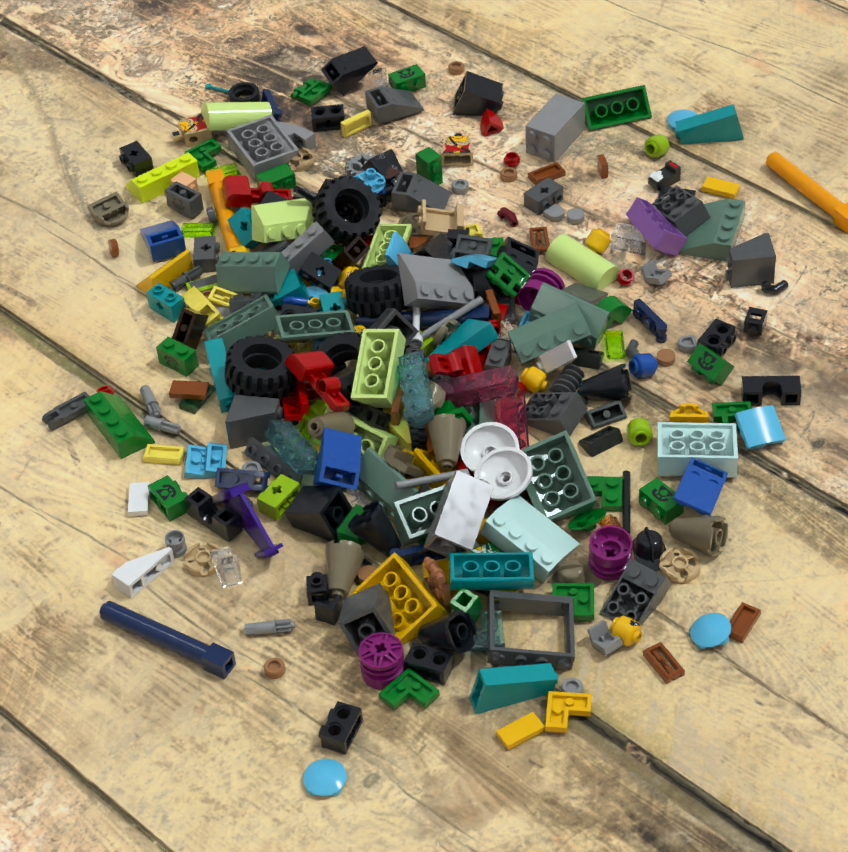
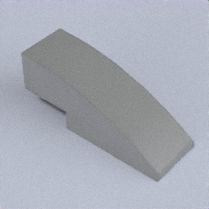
(300, 136)

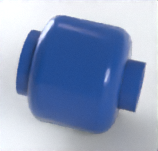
(643, 365)

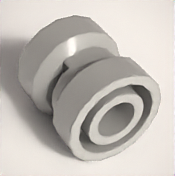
(176, 540)

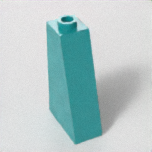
(710, 126)
(470, 333)
(216, 361)
(511, 685)

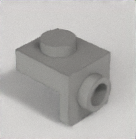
(653, 275)
(602, 639)

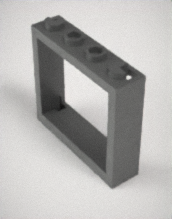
(531, 604)

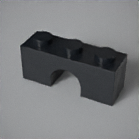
(784, 387)
(222, 522)

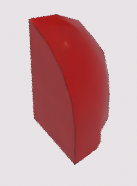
(490, 123)

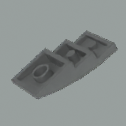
(471, 245)

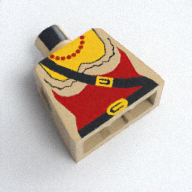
(192, 131)
(457, 151)

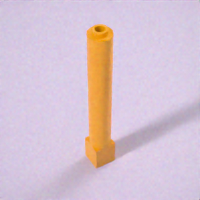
(214, 182)
(810, 189)

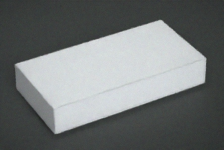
(138, 499)

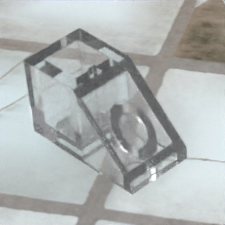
(628, 239)

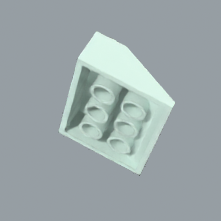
(704, 441)
(522, 528)

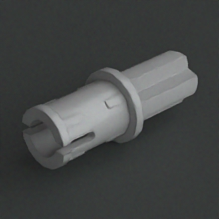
(162, 425)

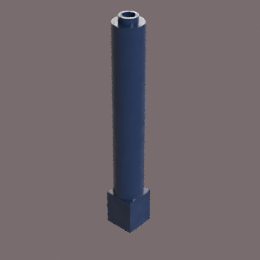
(431, 317)
(213, 657)

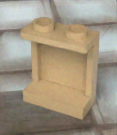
(436, 221)

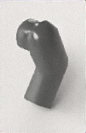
(631, 349)

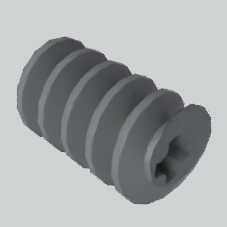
(568, 379)

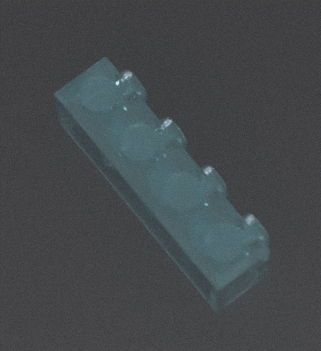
(415, 388)
(292, 446)

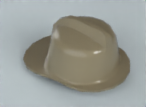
(574, 572)

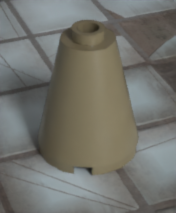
(333, 420)
(446, 439)
(702, 533)
(342, 566)

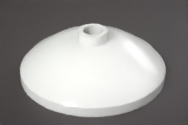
(484, 439)
(503, 465)

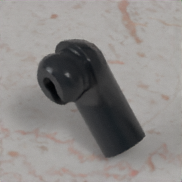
(774, 289)

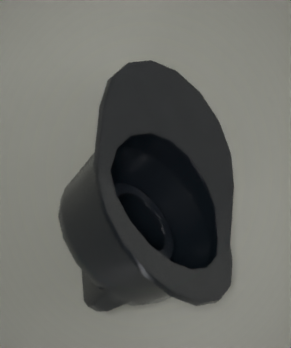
(648, 548)

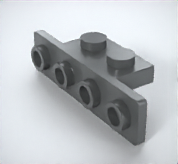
(270, 460)

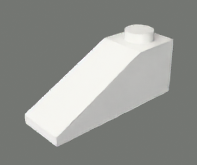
(556, 358)
(140, 572)

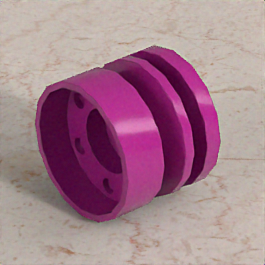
(531, 287)
(609, 552)
(381, 659)

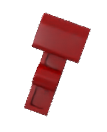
(238, 193)
(460, 362)
(316, 369)

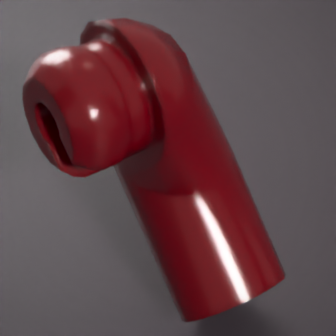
(504, 212)

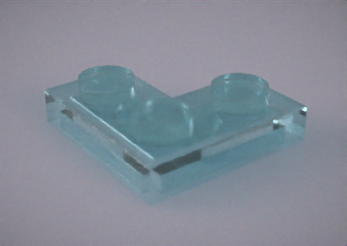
(481, 636)

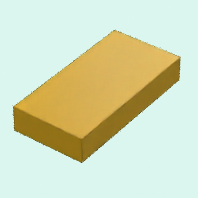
(720, 187)
(520, 730)

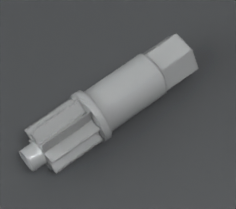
(150, 401)
(269, 627)

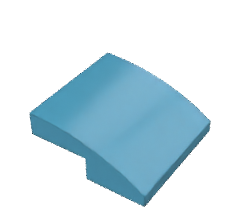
(396, 245)
(474, 260)
(760, 427)
(203, 461)

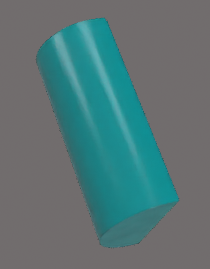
(492, 571)

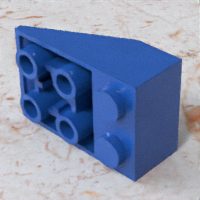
(163, 240)
(338, 460)
(700, 486)

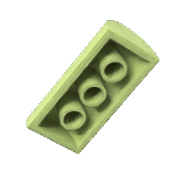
(228, 115)
(381, 240)
(581, 262)

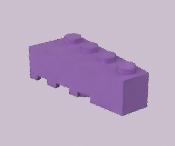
(656, 228)

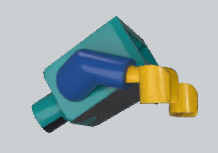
(295, 292)

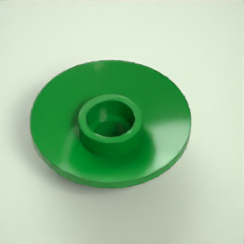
(587, 520)

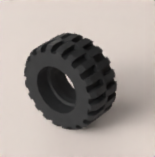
(359, 196)
(374, 290)
(339, 350)
(259, 353)

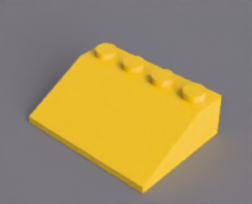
(409, 597)

